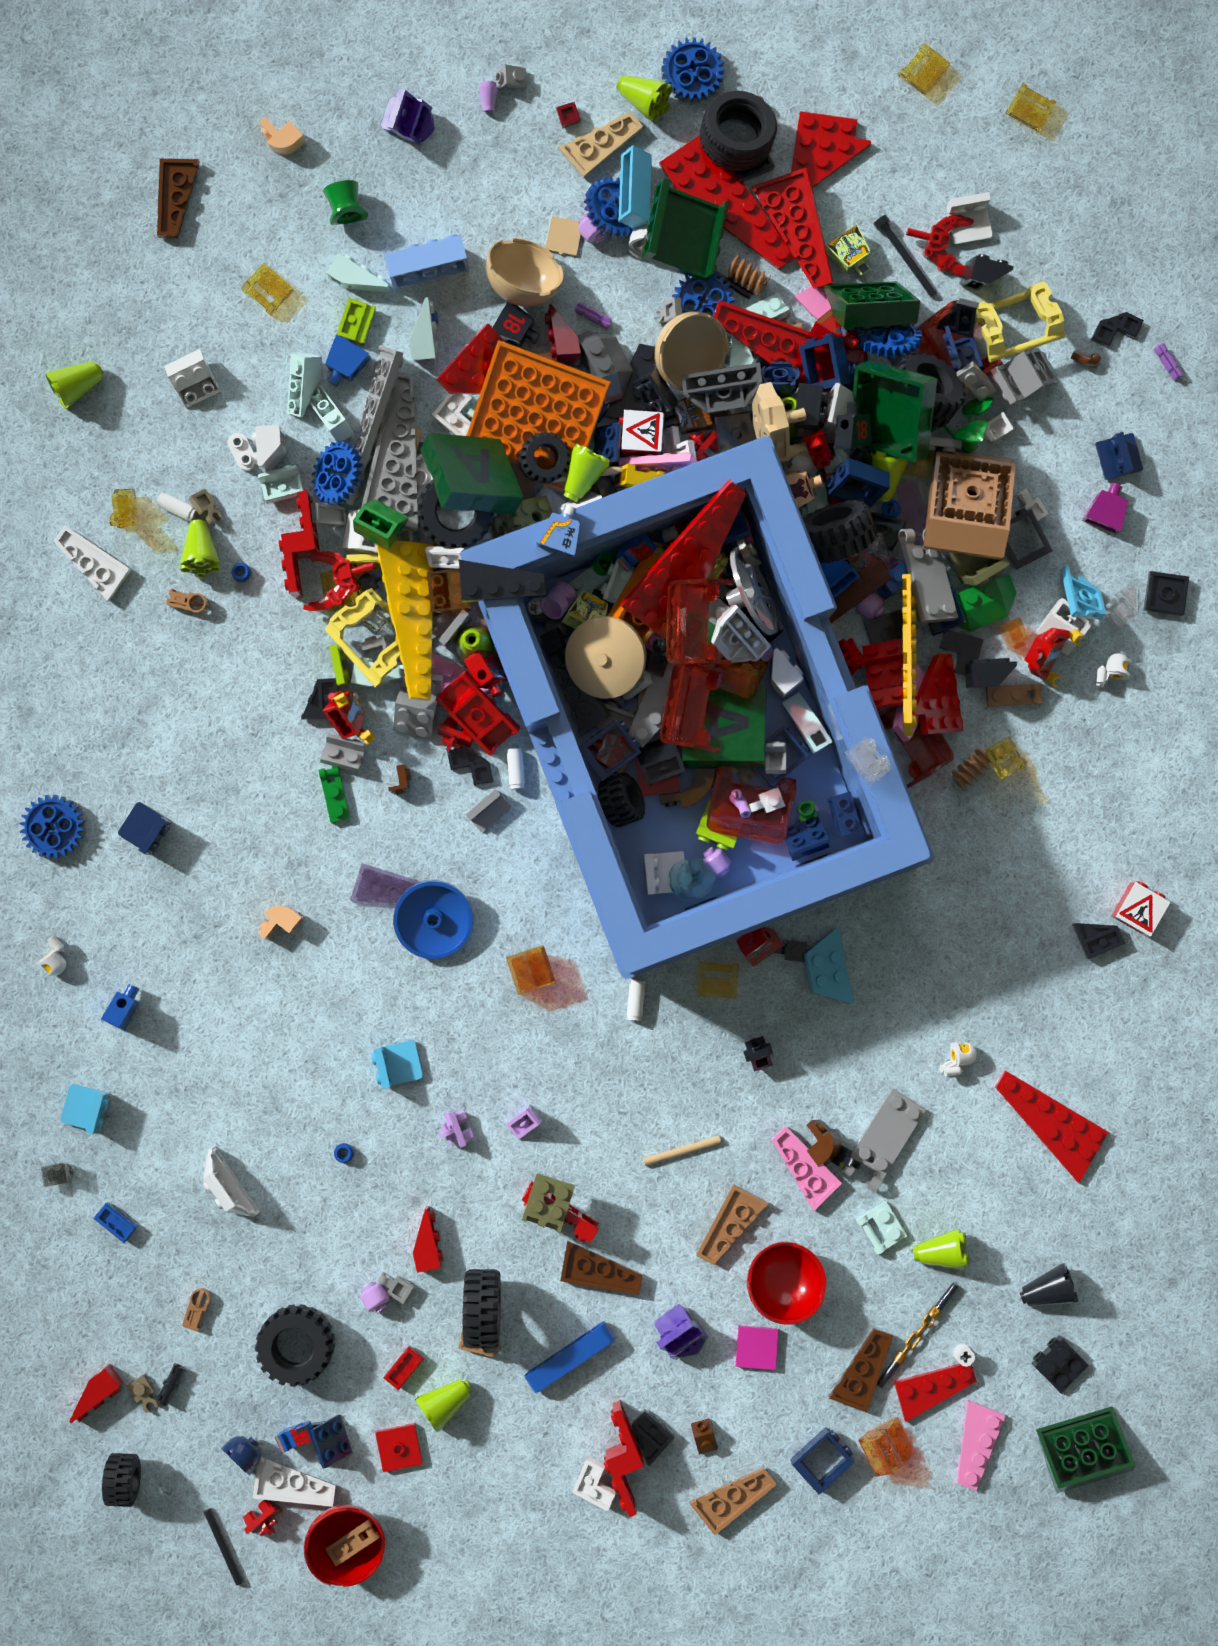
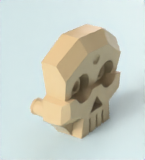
(773, 421)

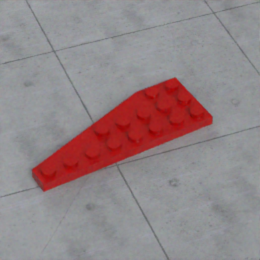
(699, 176)
(777, 340)
(687, 558)

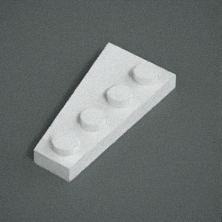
(99, 567)
(288, 1485)

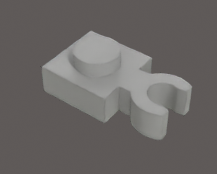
(670, 309)

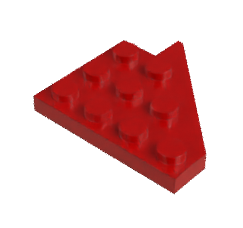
(825, 144)
(470, 367)
(938, 698)

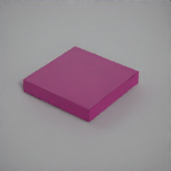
(756, 1347)

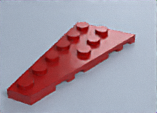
(795, 215)
(1061, 1130)

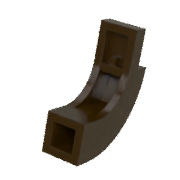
(699, 788)

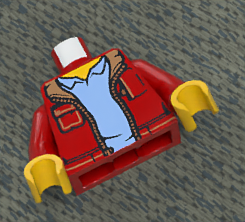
(1046, 651)
(347, 715)

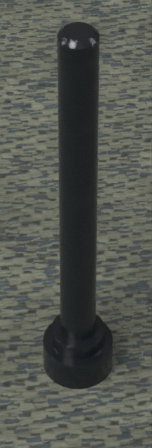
(884, 226)

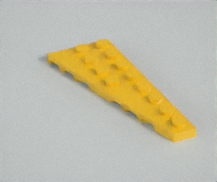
(408, 600)
(910, 658)

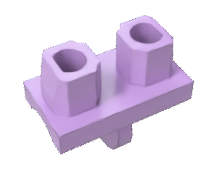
(460, 1137)

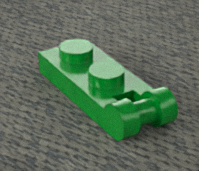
(334, 795)

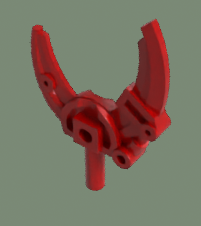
(938, 240)
(343, 575)

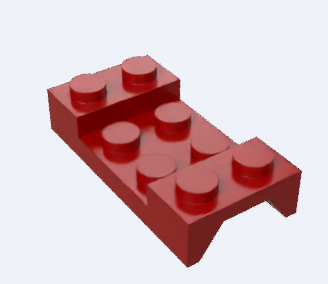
(885, 673)
(477, 713)
(584, 1227)

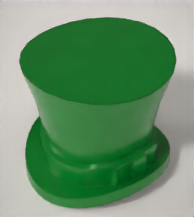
(344, 202)

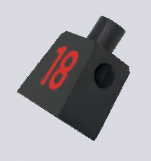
(515, 325)
(853, 429)

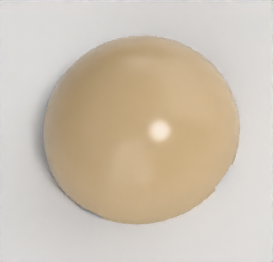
(523, 272)
(690, 345)

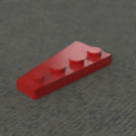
(930, 1388)

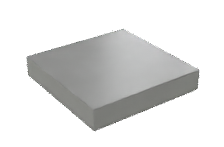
(454, 629)

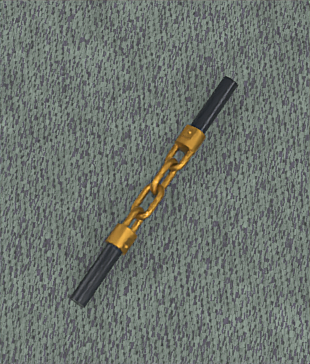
(901, 1356)

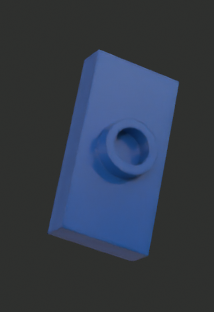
(115, 1222)

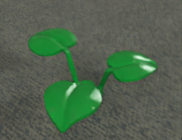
(975, 430)

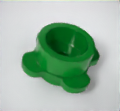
(807, 805)

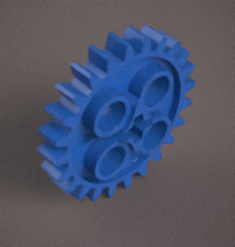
(688, 53)
(603, 207)
(688, 294)
(890, 340)
(341, 458)
(38, 815)

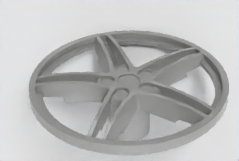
(752, 595)

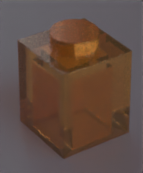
(1014, 633)

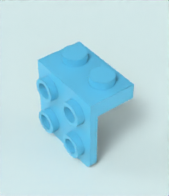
(397, 1063)
(85, 1108)

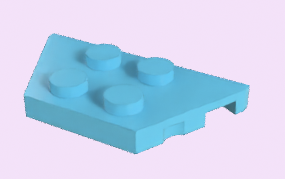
(1083, 597)
(828, 968)

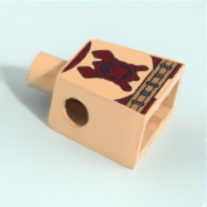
(803, 486)

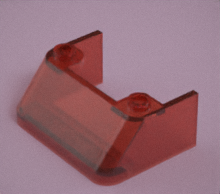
(688, 621)
(687, 705)
(926, 751)

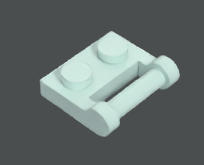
(886, 1223)

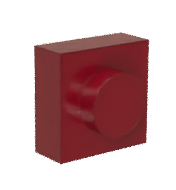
(568, 115)

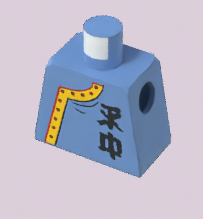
(561, 533)

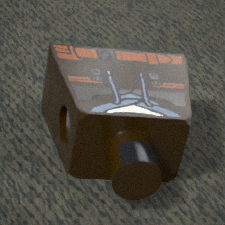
(689, 418)

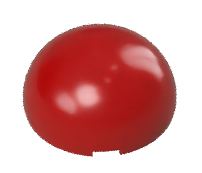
(786, 1283)
(329, 1528)

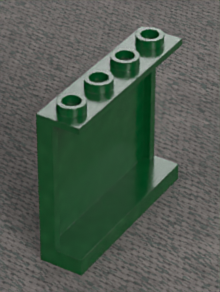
(684, 232)

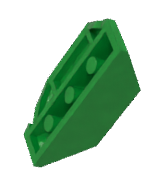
(987, 602)

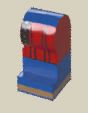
(635, 551)
(294, 1436)

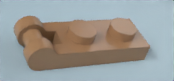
(1013, 695)
(352, 1543)

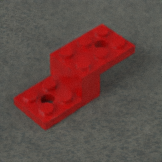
(299, 545)
(623, 1459)

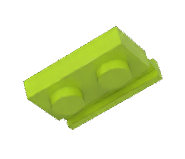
(356, 321)
(341, 673)

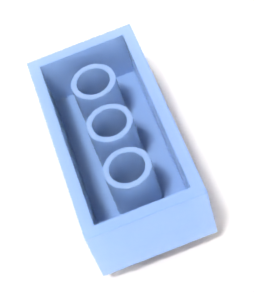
(427, 261)

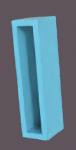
(635, 187)

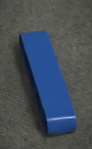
(569, 1357)

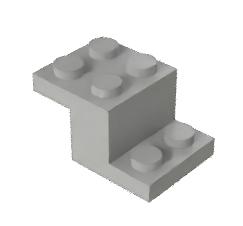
(1024, 376)
(417, 716)

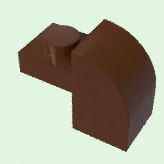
(828, 1143)

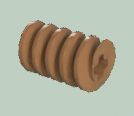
(748, 276)
(971, 769)

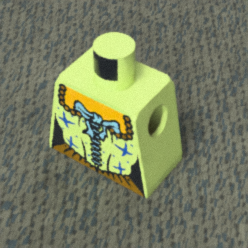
(850, 251)
(585, 608)

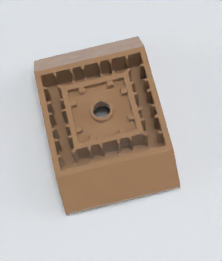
(966, 522)

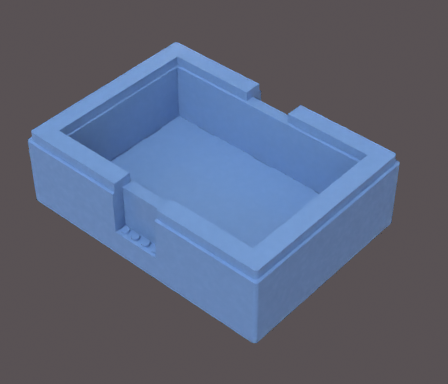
(762, 877)

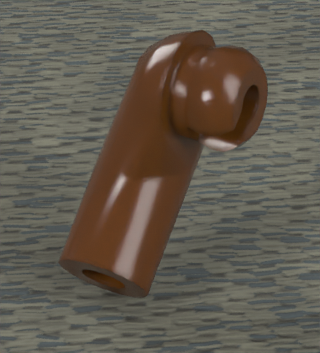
(1083, 359)

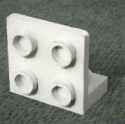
(975, 208)
(657, 870)

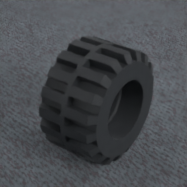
(561, 457)
(621, 800)
(121, 1480)

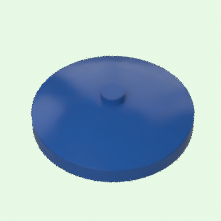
(433, 919)

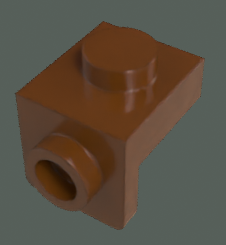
(404, 776)
(704, 1436)

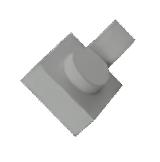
(398, 1288)

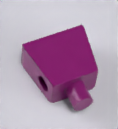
(1107, 510)

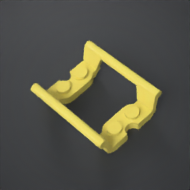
(1046, 310)
(352, 616)

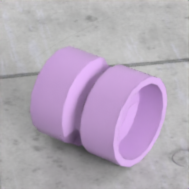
(558, 600)

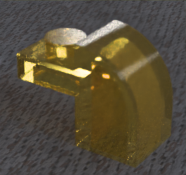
(124, 508)

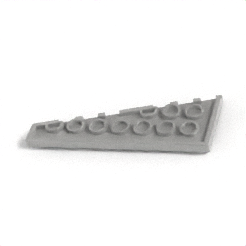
(375, 405)
(394, 461)

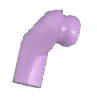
(740, 802)

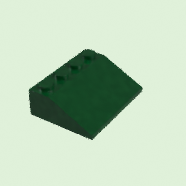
(872, 304)
(1085, 1449)

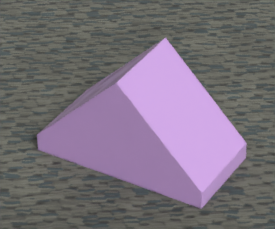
(524, 1122)

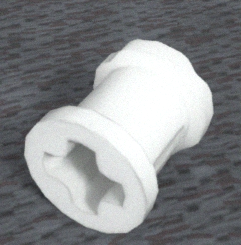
(959, 1351)

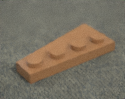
(732, 1219)
(731, 1500)

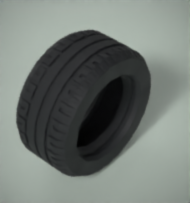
(743, 107)

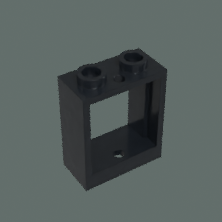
(1035, 554)

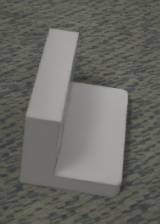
(488, 811)

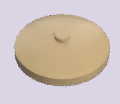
(605, 657)

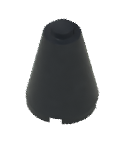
(1050, 1288)

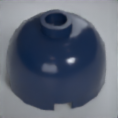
(783, 378)
(243, 1453)

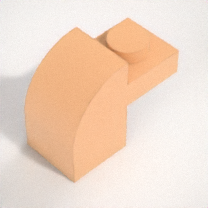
(285, 140)
(280, 915)

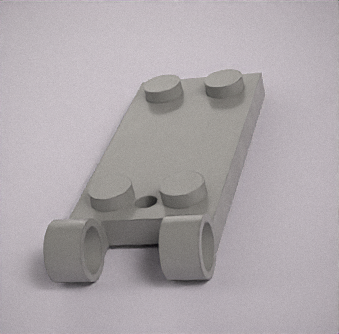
(928, 580)
(886, 1136)

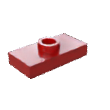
(403, 1367)

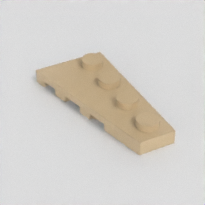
(594, 148)

